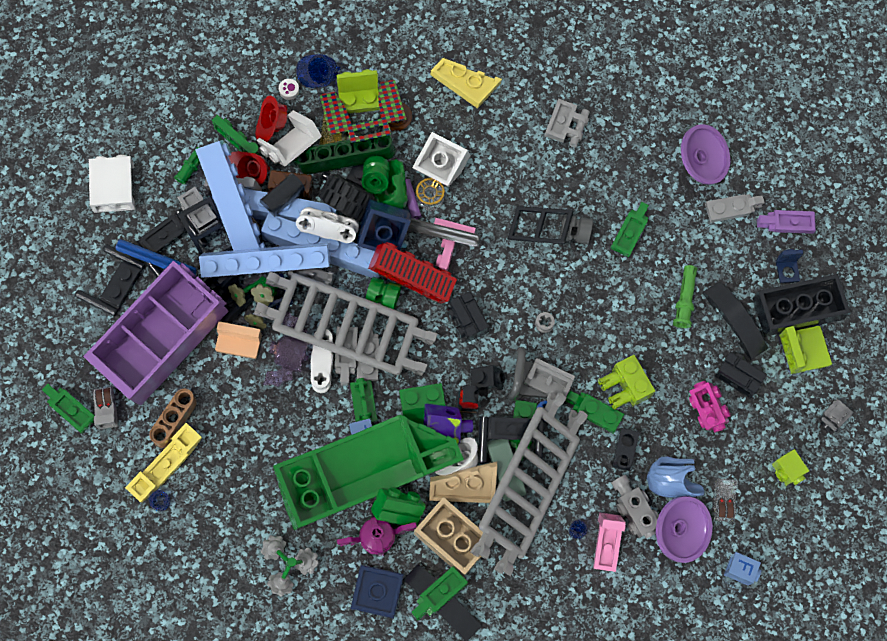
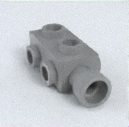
(635, 513)

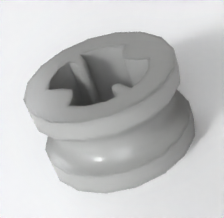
(542, 328)

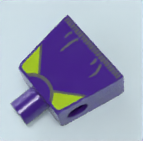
(446, 421)

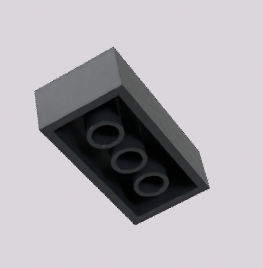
(801, 305)

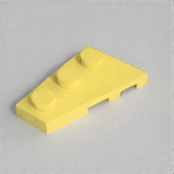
(468, 84)

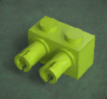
(632, 380)

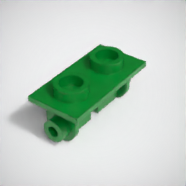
(363, 400)

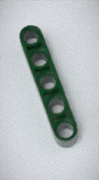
(335, 154)

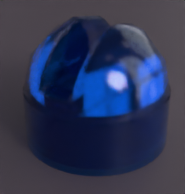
(578, 526)

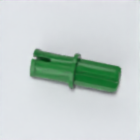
(188, 168)

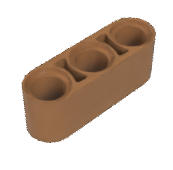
(173, 407)

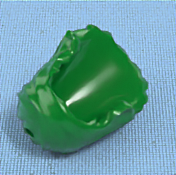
(396, 192)

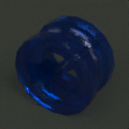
(152, 500)

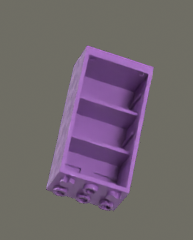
(157, 332)

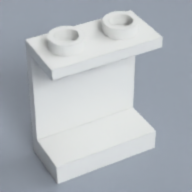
(293, 143)
(111, 184)

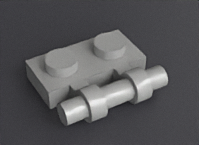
(560, 122)

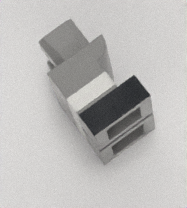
(201, 218)

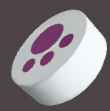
(289, 89)

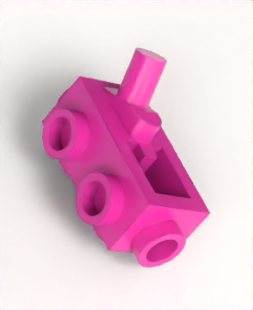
(712, 413)

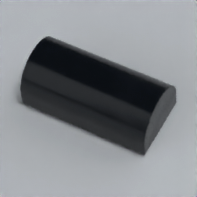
(282, 194)

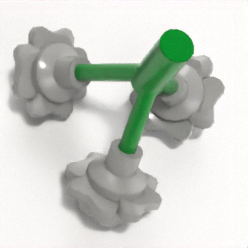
(304, 561)

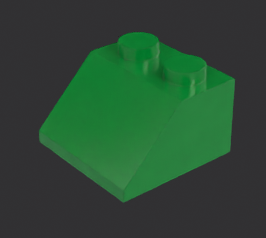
(414, 400)

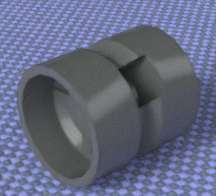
(583, 231)

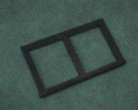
(209, 199)
(543, 211)

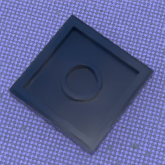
(377, 591)

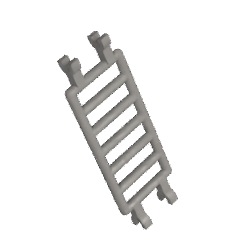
(290, 285)
(489, 534)

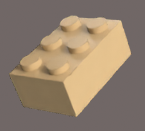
(450, 536)

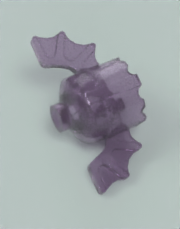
(288, 354)

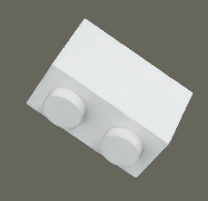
(441, 159)

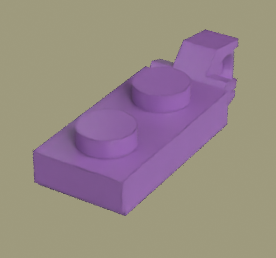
(788, 221)

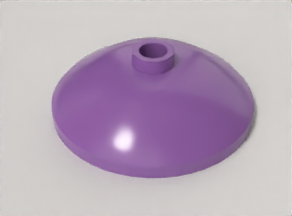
(705, 154)
(691, 532)

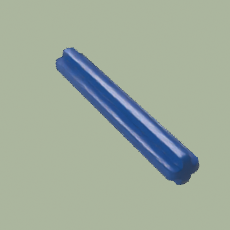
(147, 255)

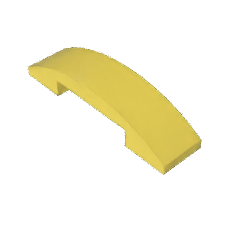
(165, 463)

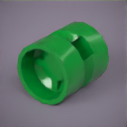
(375, 174)
(383, 293)

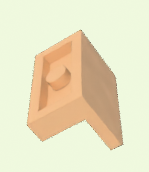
(238, 340)

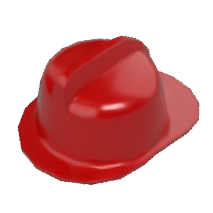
(271, 119)
(250, 165)

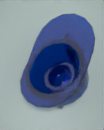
(317, 70)

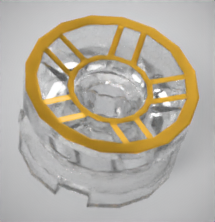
(434, 188)

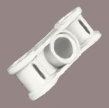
(327, 225)
(322, 365)

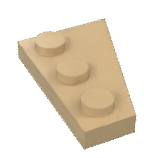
(466, 485)

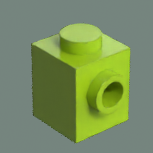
(790, 468)

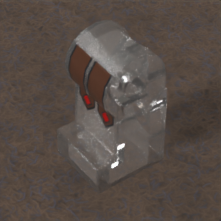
(724, 500)

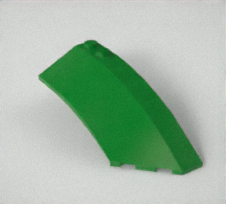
(359, 466)

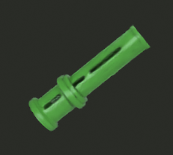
(685, 305)

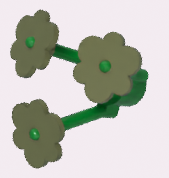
(262, 293)

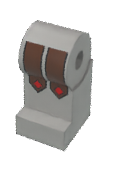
(105, 408)

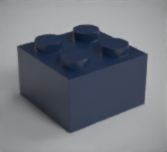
(382, 225)

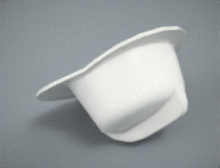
(469, 452)

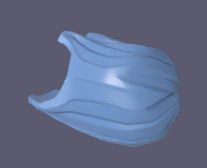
(668, 478)

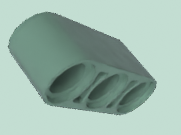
(500, 452)

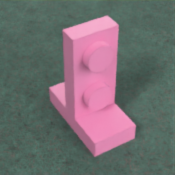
(444, 260)
(608, 541)

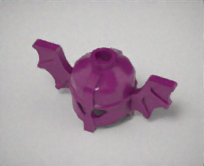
(373, 544)

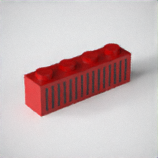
(412, 273)

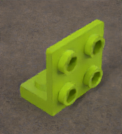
(359, 91)
(805, 349)

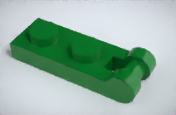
(236, 138)

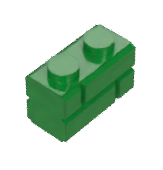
(398, 507)

